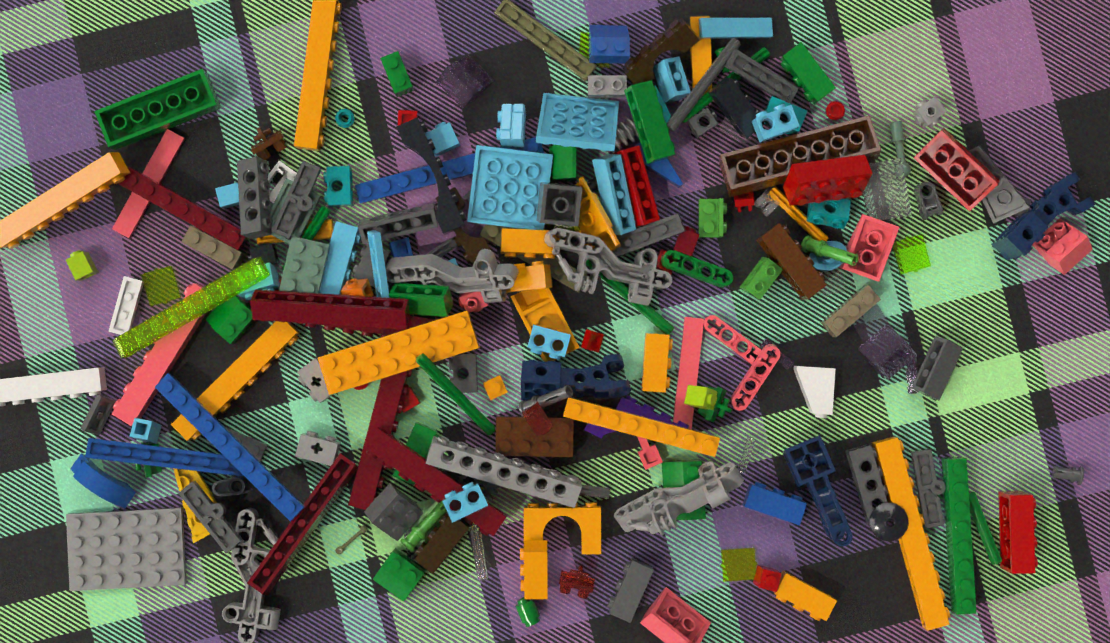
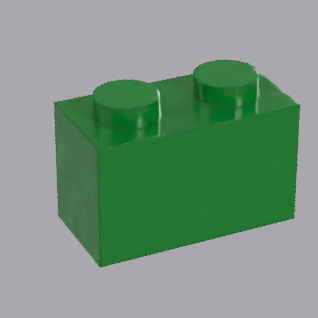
(397, 74)

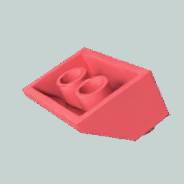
(674, 620)

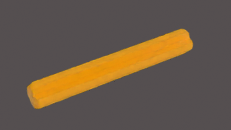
(798, 215)

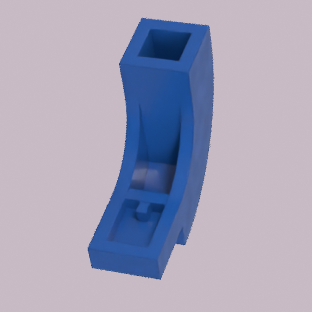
(101, 483)

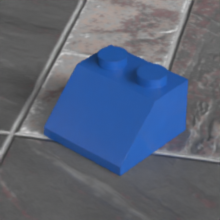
(609, 44)

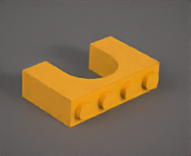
(586, 516)

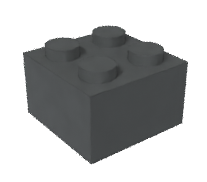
(559, 204)
(393, 512)

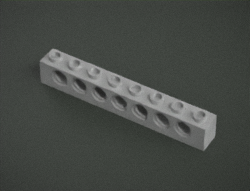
(566, 496)

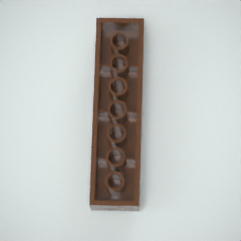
(770, 162)

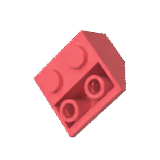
(1063, 246)

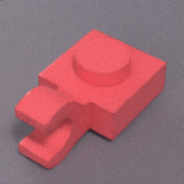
(649, 454)

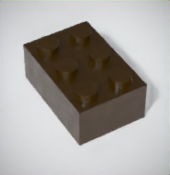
(440, 542)

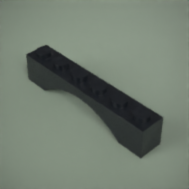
(415, 139)

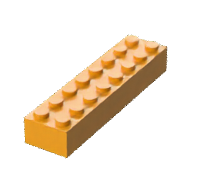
(398, 352)

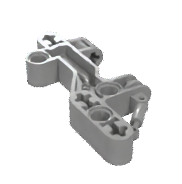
(637, 275)
(484, 276)
(665, 504)
(252, 609)

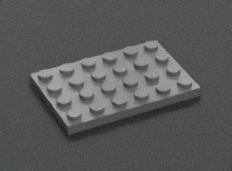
(126, 549)

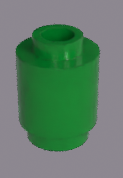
(527, 611)

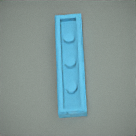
(735, 28)
(378, 264)

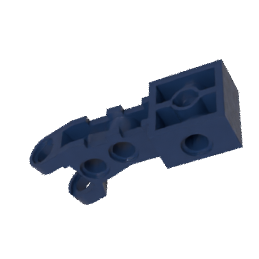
(1030, 227)
(545, 377)
(811, 466)

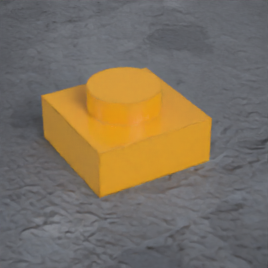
(495, 387)

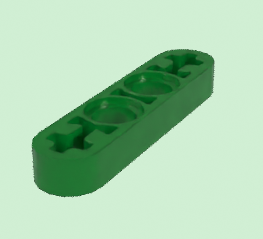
(697, 268)

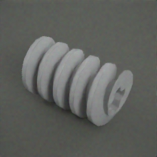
(625, 132)

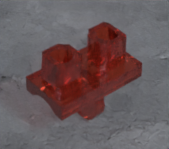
(577, 580)

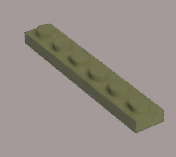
(493, 234)

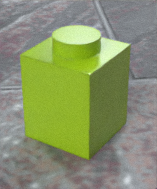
(81, 265)
(700, 397)

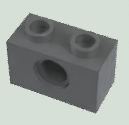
(467, 361)

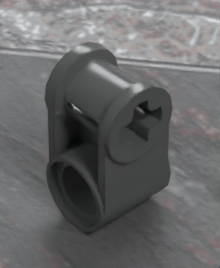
(928, 202)

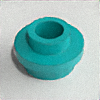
(344, 112)

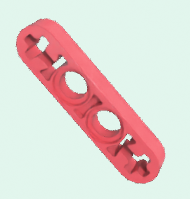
(736, 338)
(757, 378)

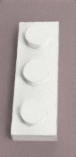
(126, 305)

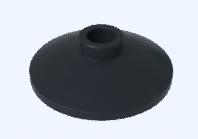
(880, 517)

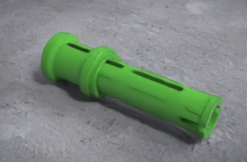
(821, 249)
(419, 532)

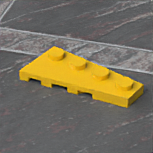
(184, 478)

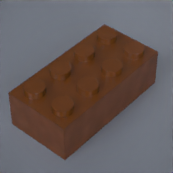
(795, 266)
(517, 438)

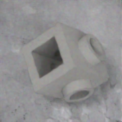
(929, 112)

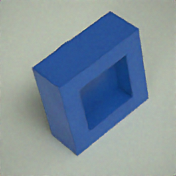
(401, 248)

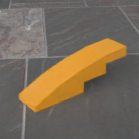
(699, 53)

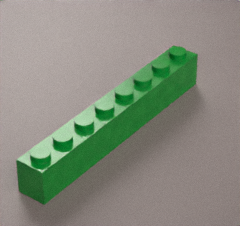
(959, 535)

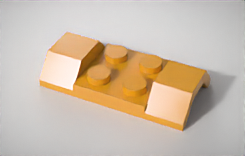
(594, 219)
(541, 309)

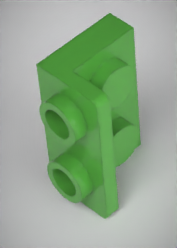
(711, 218)
(761, 277)

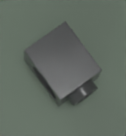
(696, 128)

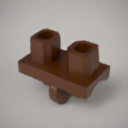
(260, 148)

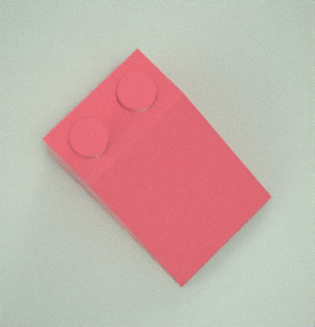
(873, 244)

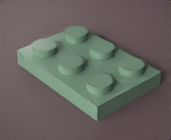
(305, 216)
(304, 266)

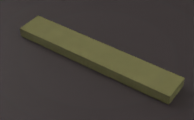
(545, 39)

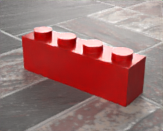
(638, 186)

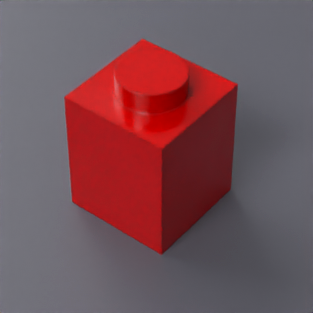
(767, 578)

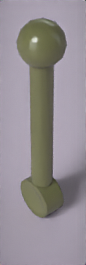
(339, 550)

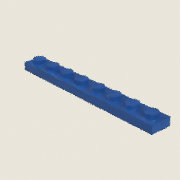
(160, 457)

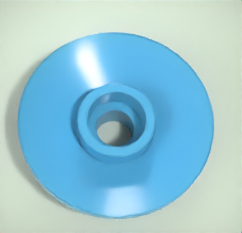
(826, 263)

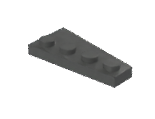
(1004, 198)

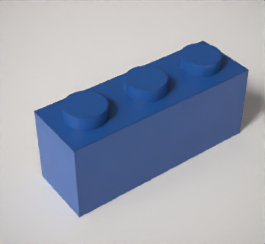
(774, 503)

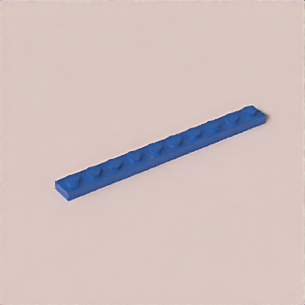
(424, 176)
(230, 447)

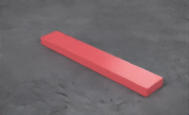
(156, 170)
(688, 368)

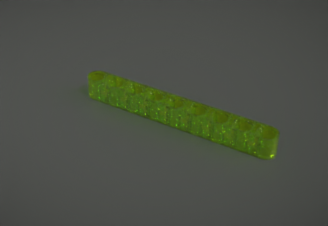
(191, 307)

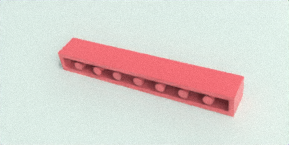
(155, 367)

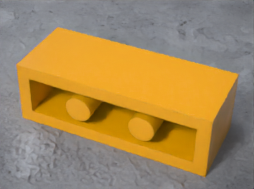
(525, 243)
(532, 277)
(656, 362)
(534, 569)
(805, 597)

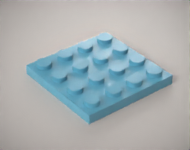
(578, 122)
(507, 187)

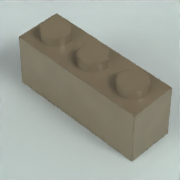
(213, 248)
(850, 311)

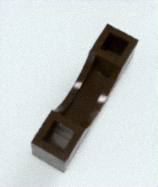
(677, 37)
(471, 245)

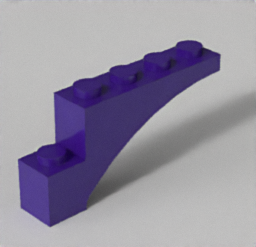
(629, 405)

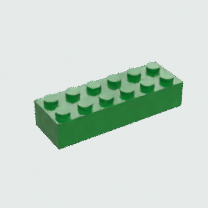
(157, 109)

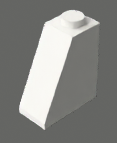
(817, 388)

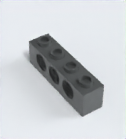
(254, 197)
(400, 222)
(856, 457)

